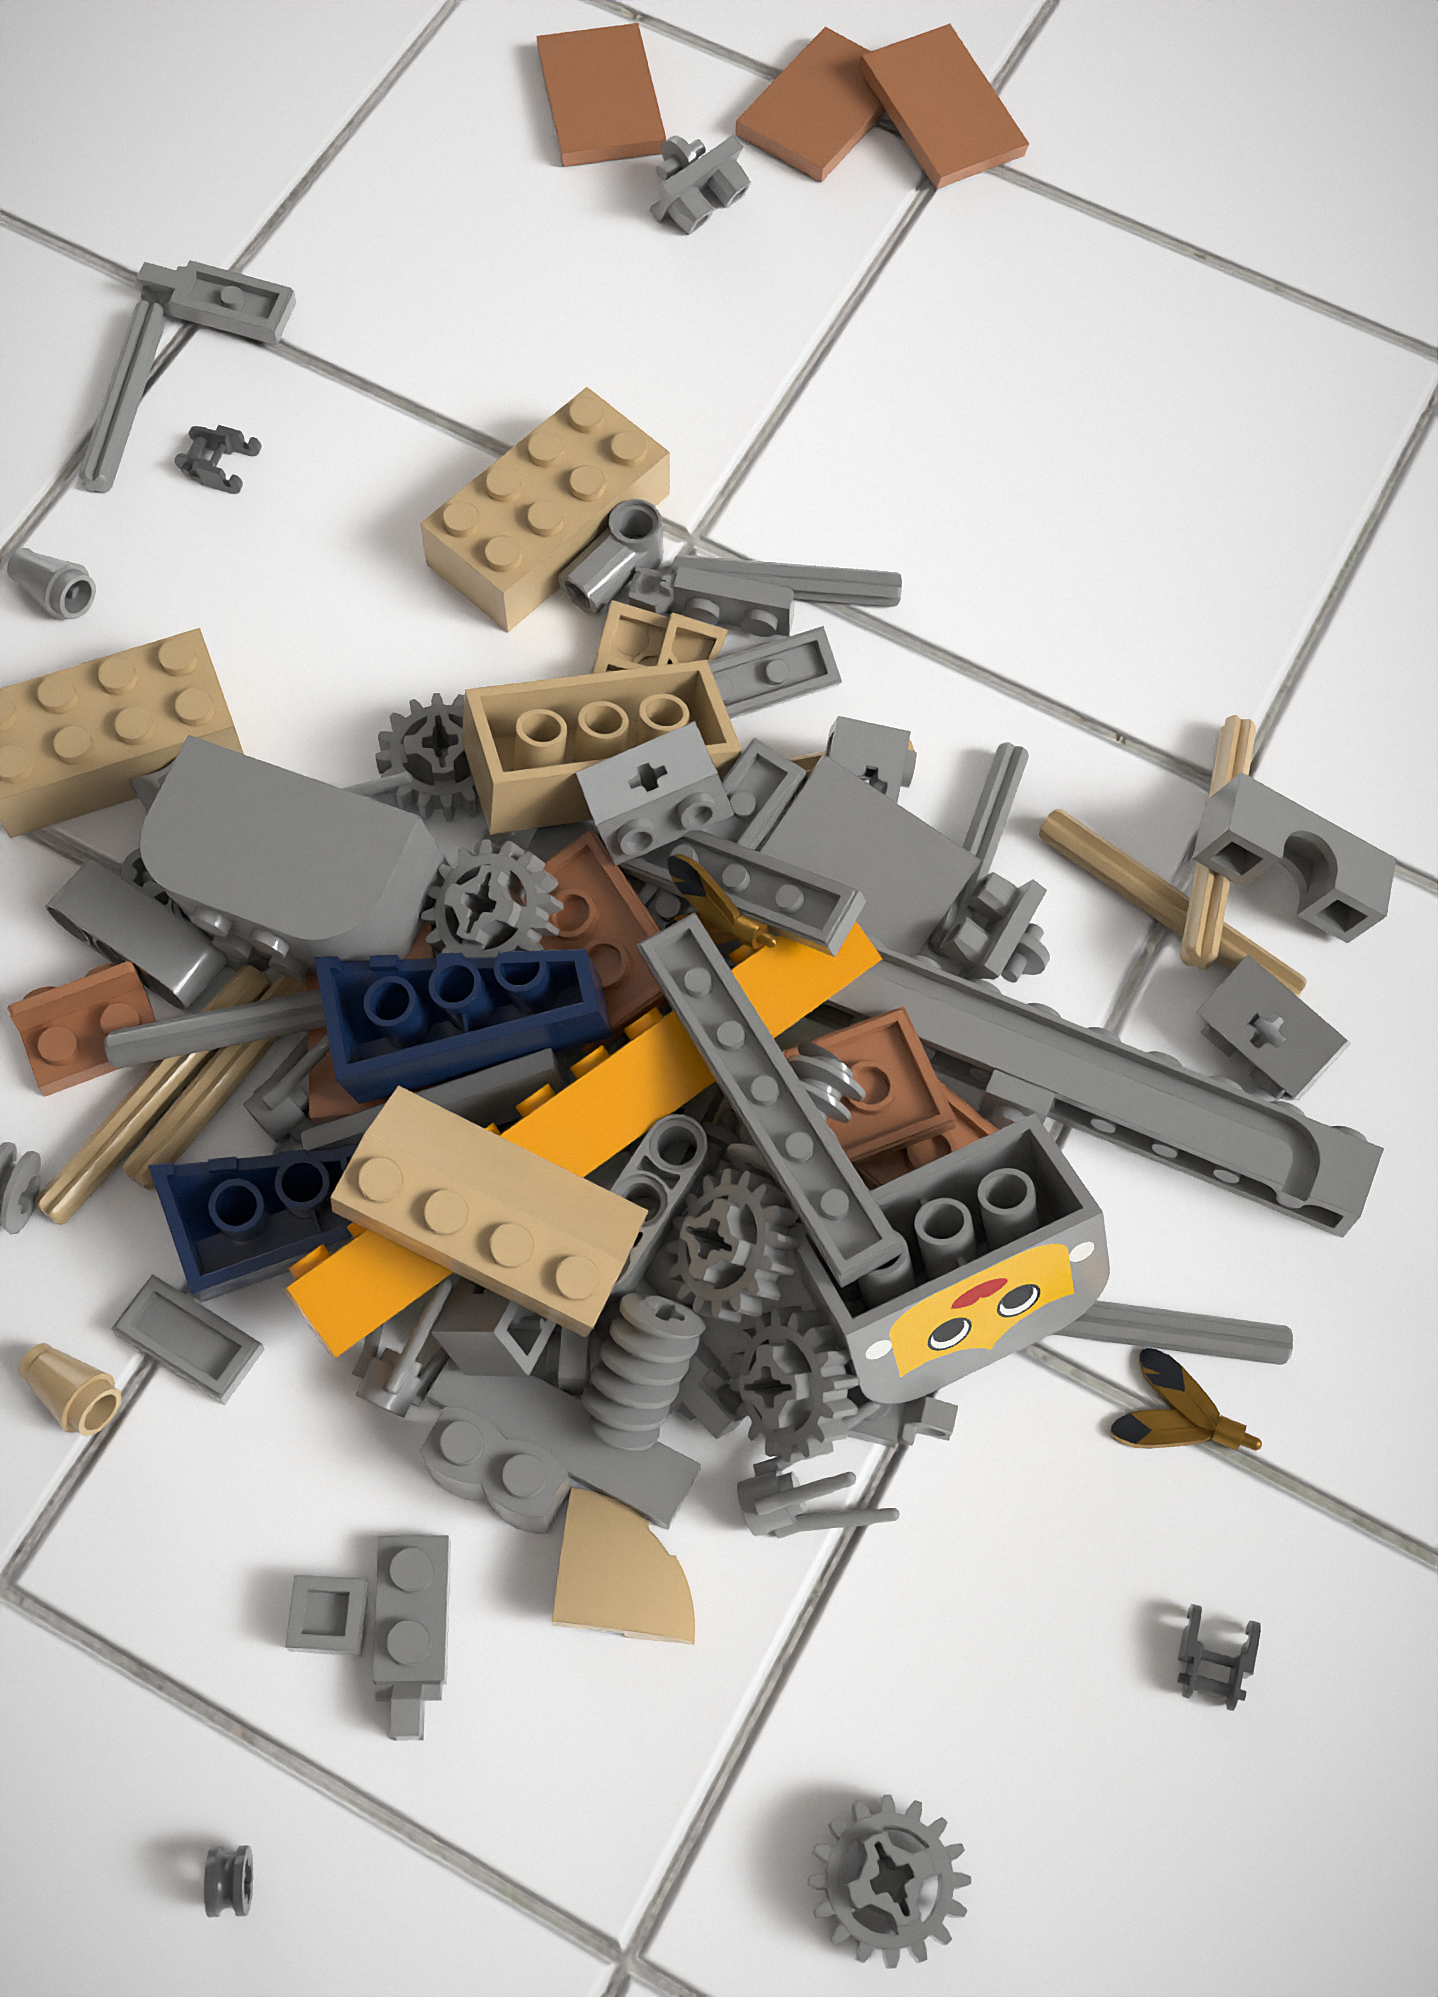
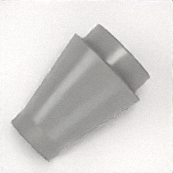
(54, 583)

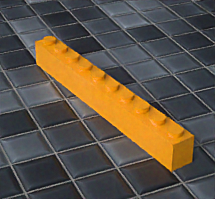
(576, 1128)

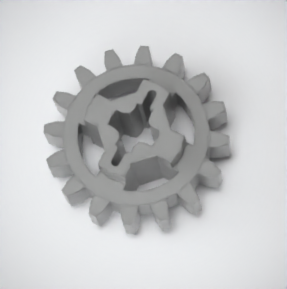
(416, 750)
(486, 884)
(732, 1246)
(793, 1383)
(918, 1867)

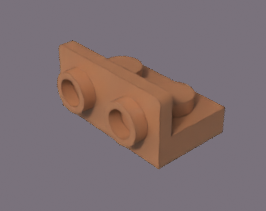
(68, 1024)

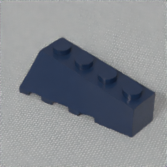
(454, 1014)
(251, 1215)

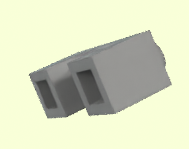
(1338, 875)

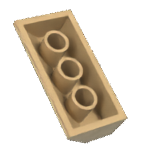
(489, 1210)

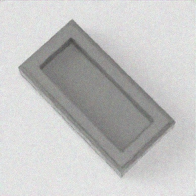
(188, 1339)

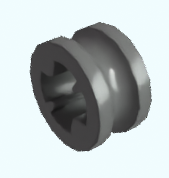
(228, 1881)

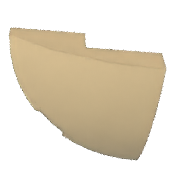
(647, 639)
(619, 1575)

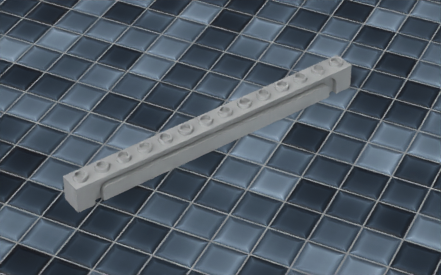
(1102, 1084)

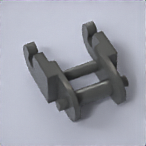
(222, 441)
(1241, 1666)

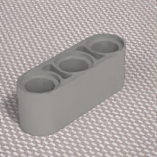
(132, 927)
(666, 1183)

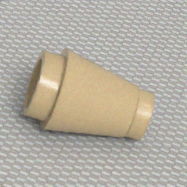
(70, 1389)

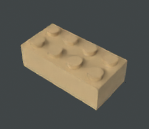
(542, 507)
(95, 726)
(537, 734)

